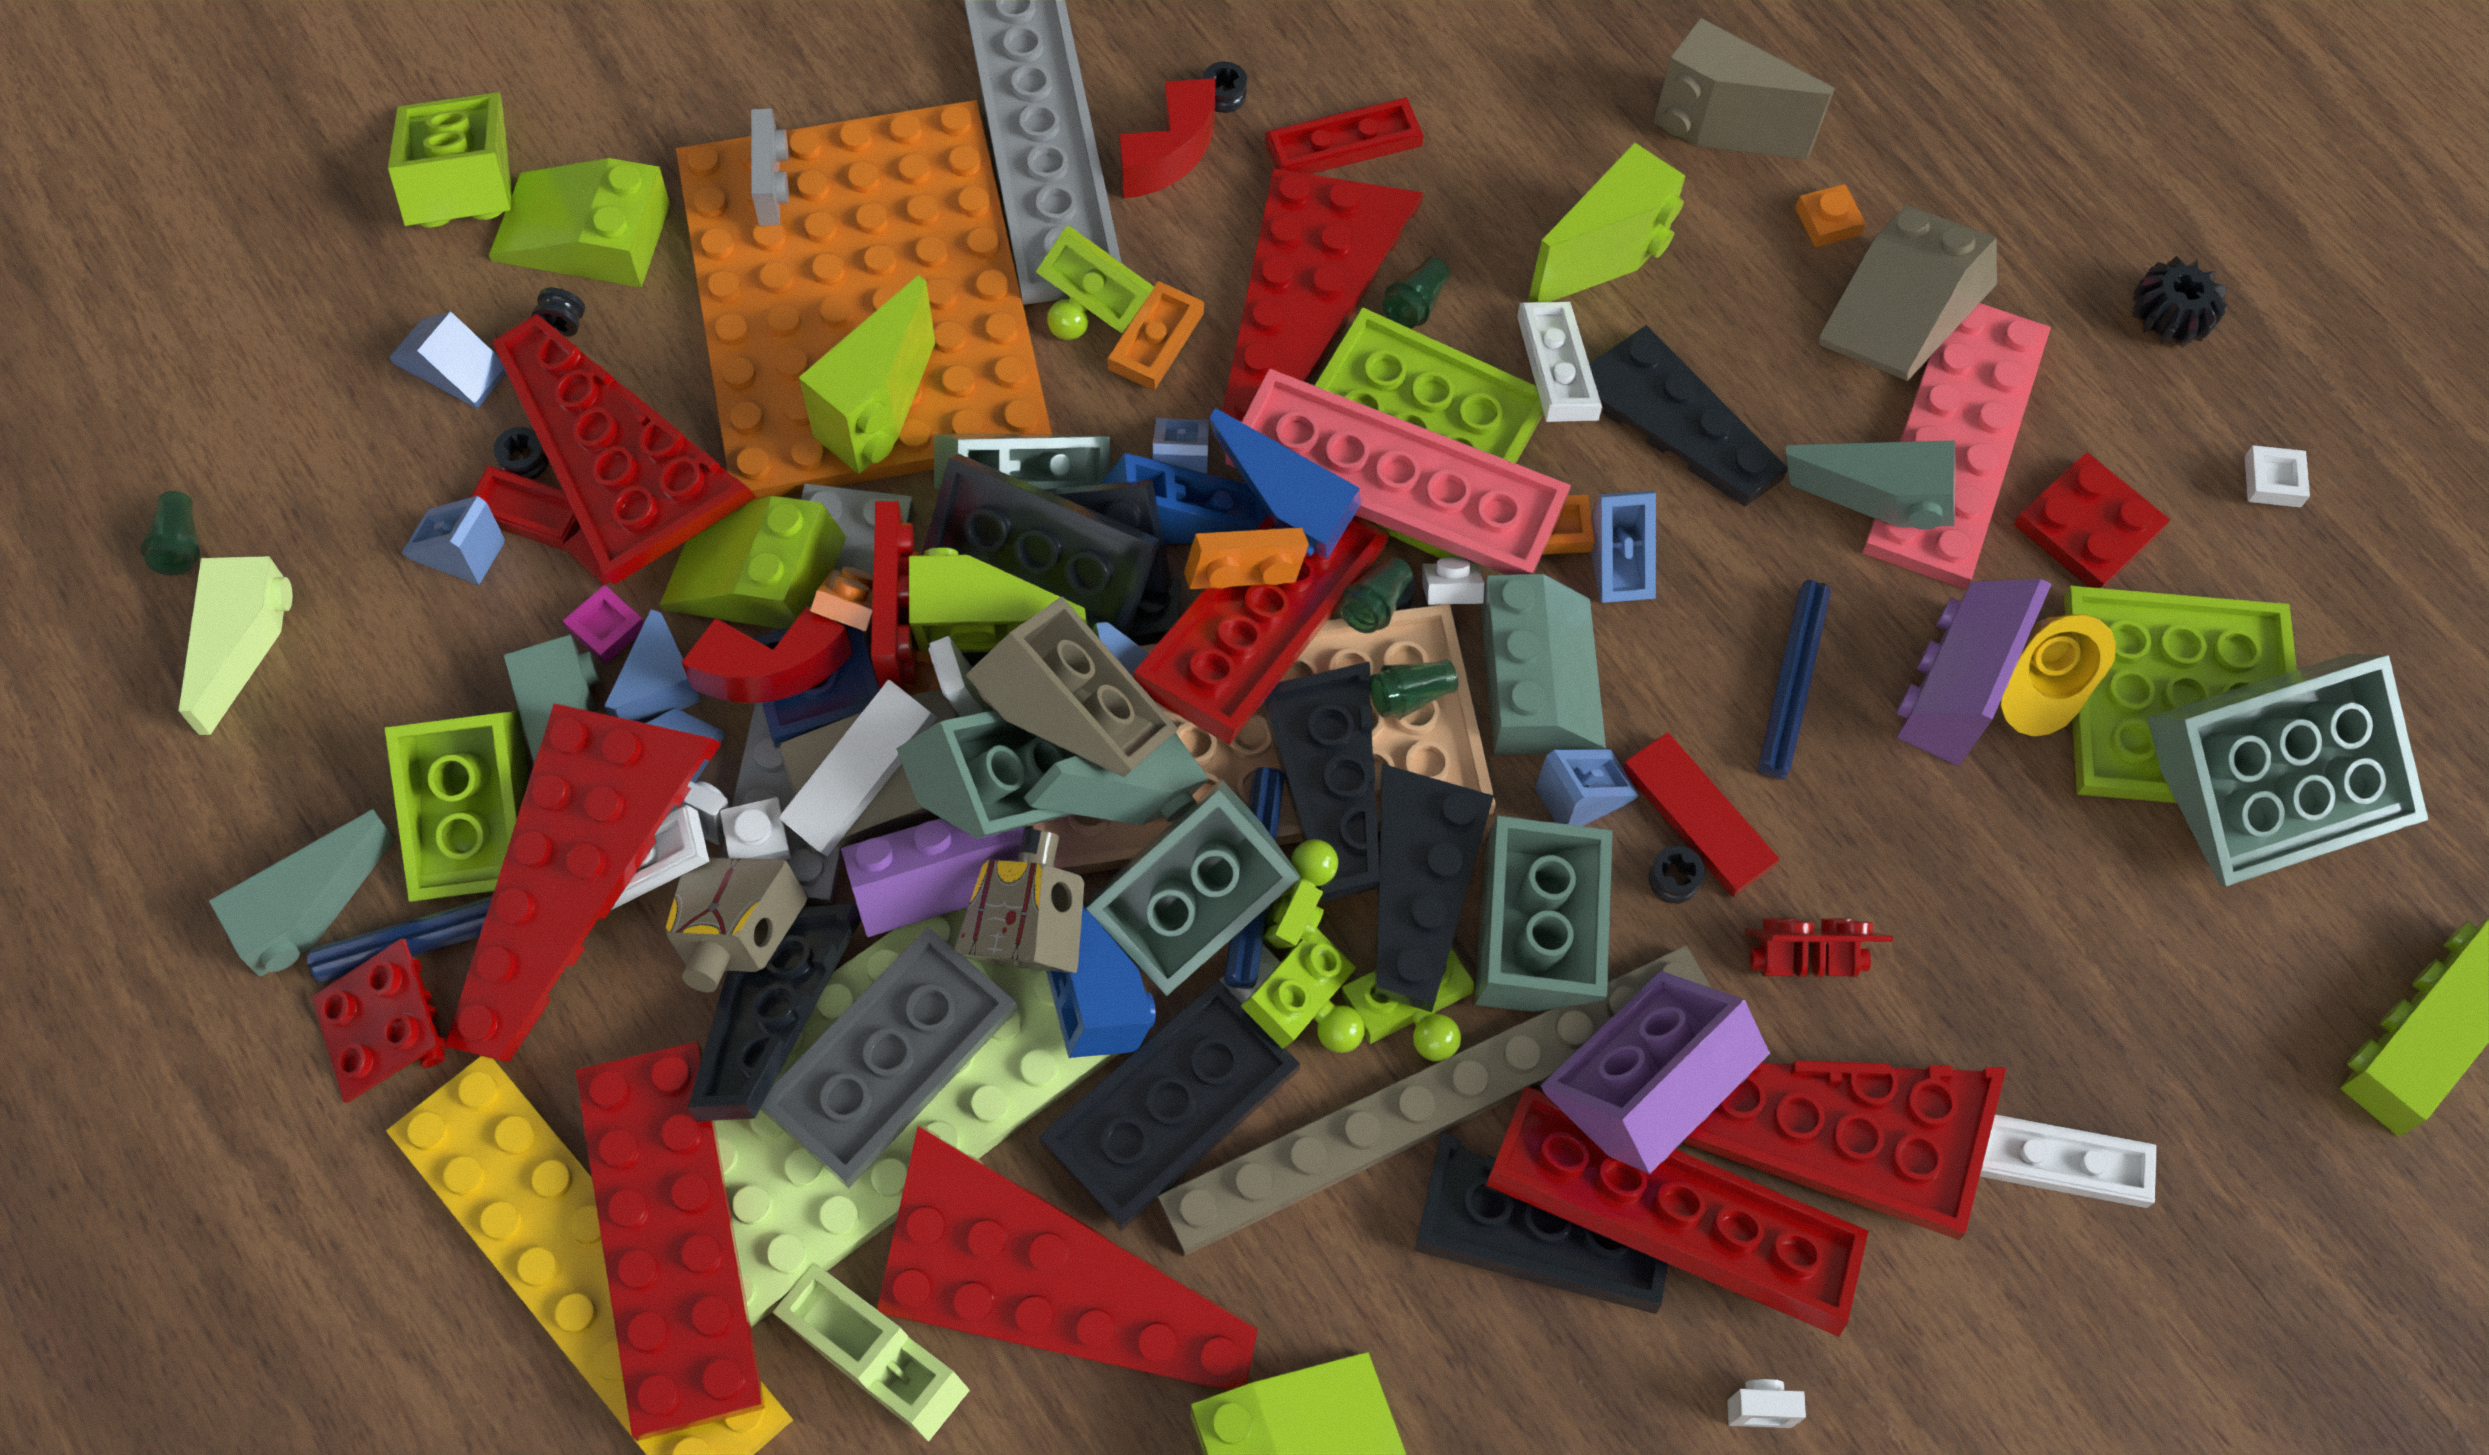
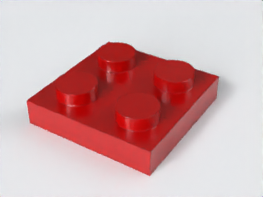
(2091, 522)

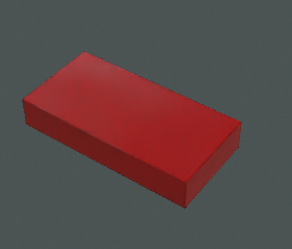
(527, 507)

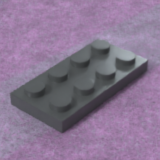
(887, 1056)

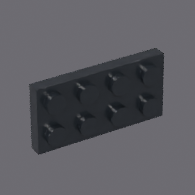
(1043, 540)
(1168, 1105)

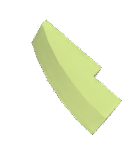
(872, 1351)

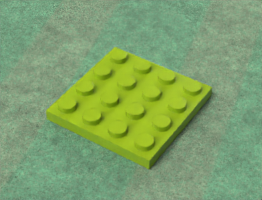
(1434, 389)
(2165, 658)

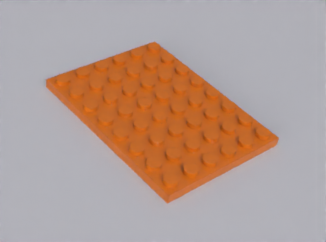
(861, 221)

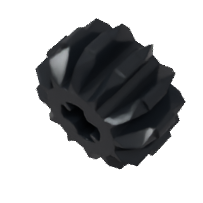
(2179, 301)

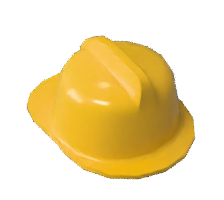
(2057, 672)

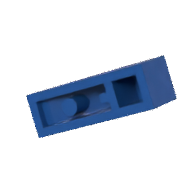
(1289, 485)
(1191, 500)
(1105, 1001)

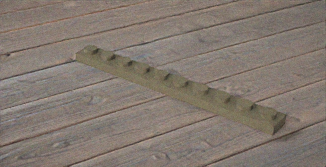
(1397, 1115)

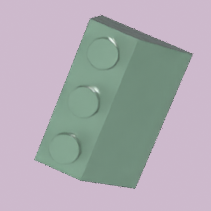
(1540, 666)
(979, 772)
(1193, 887)
(1543, 915)

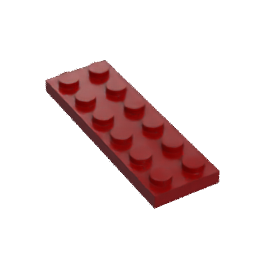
(1245, 638)
(1686, 1216)
(668, 1245)

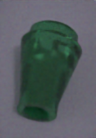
(1415, 294)
(171, 538)
(1374, 598)
(1410, 686)

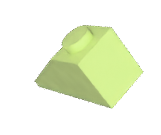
(232, 629)

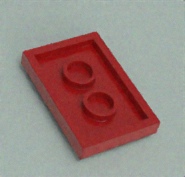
(891, 629)

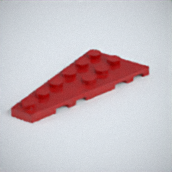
(1310, 273)
(619, 462)
(573, 851)
(1864, 1134)
(1019, 1270)

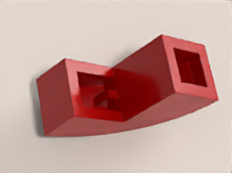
(1163, 157)
(745, 671)

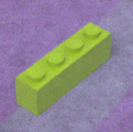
(2429, 1038)

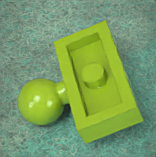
(1093, 283)
(1295, 911)
(1301, 991)
(1435, 1034)

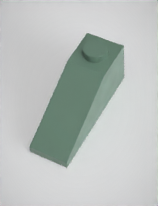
(1034, 458)
(1885, 480)
(547, 676)
(1152, 790)
(298, 898)

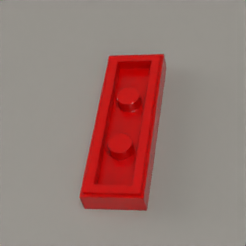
(1345, 138)
(1700, 814)

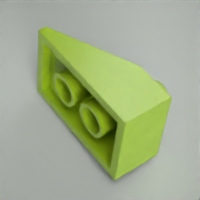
(450, 160)
(585, 220)
(1611, 227)
(869, 379)
(757, 563)
(969, 601)
(456, 800)
(1302, 1412)

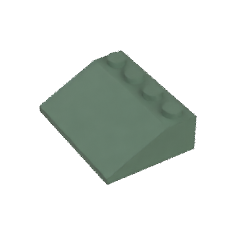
(2291, 765)

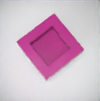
(604, 624)

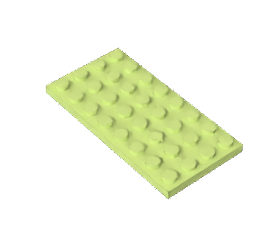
(798, 1213)

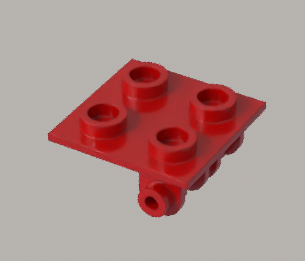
(1833, 947)
(378, 1021)

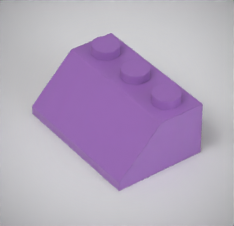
(1969, 666)
(920, 872)
(1658, 1069)

